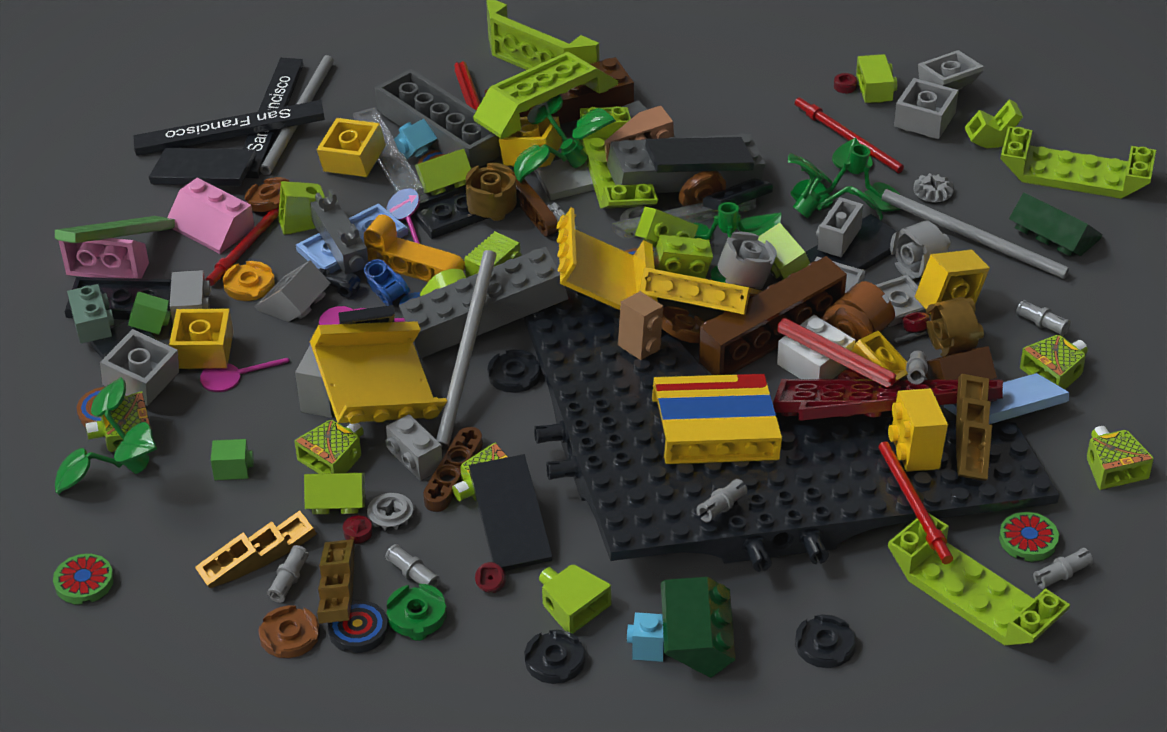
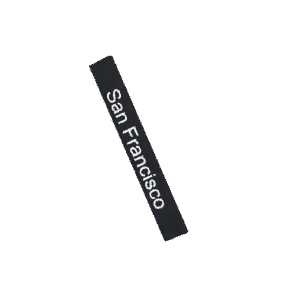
(276, 96)
(228, 127)

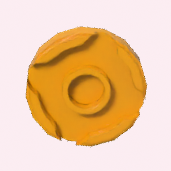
(248, 281)

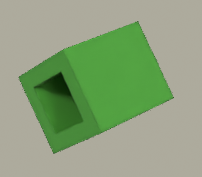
(149, 313)
(231, 459)

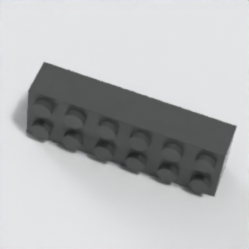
(415, 98)
(632, 165)
(514, 291)

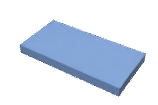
(319, 253)
(1023, 397)

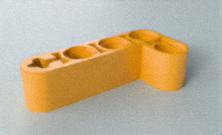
(406, 256)

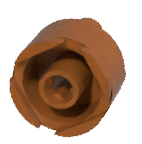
(869, 300)

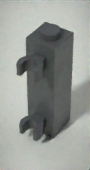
(339, 233)

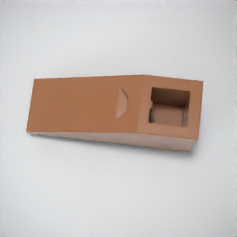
(645, 125)

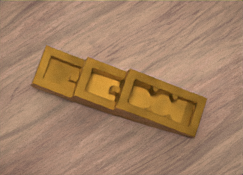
(973, 427)
(252, 553)
(336, 581)

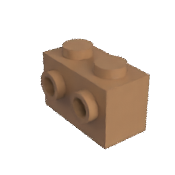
(640, 325)

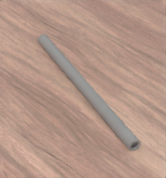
(286, 133)
(975, 234)
(466, 348)

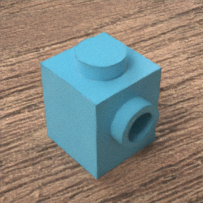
(415, 139)
(646, 637)

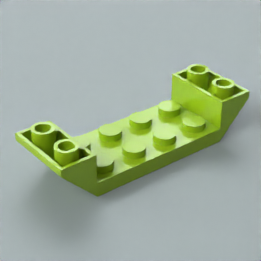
(527, 46)
(537, 85)
(1076, 170)
(607, 192)
(974, 590)

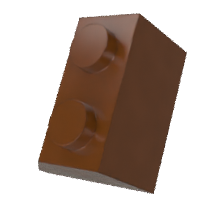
(969, 362)

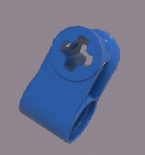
(385, 281)

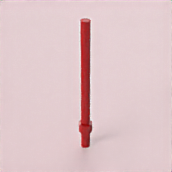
(816, 113)
(226, 263)
(934, 536)

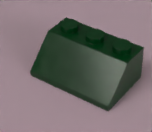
(1053, 226)
(698, 623)

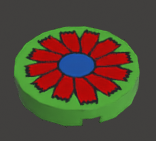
(1029, 536)
(83, 578)

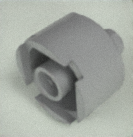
(915, 245)
(746, 260)

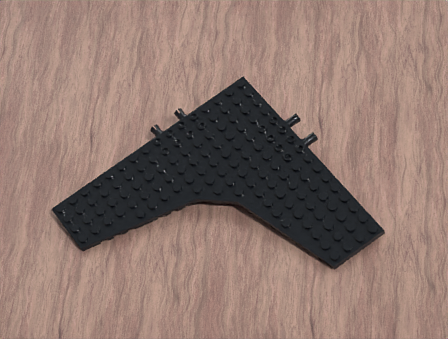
(808, 501)

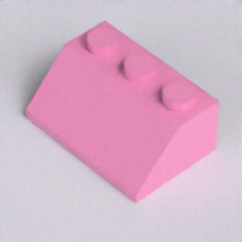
(211, 215)
(105, 258)

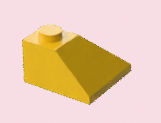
(880, 351)

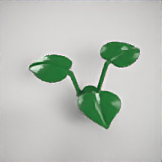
(572, 149)
(855, 159)
(810, 200)
(730, 219)
(130, 452)

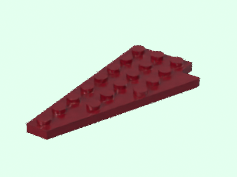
(858, 396)

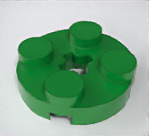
(416, 624)

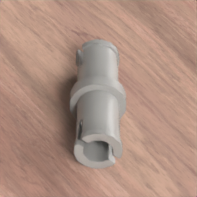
(1043, 317)
(917, 367)
(721, 500)
(411, 566)
(1063, 568)
(288, 573)

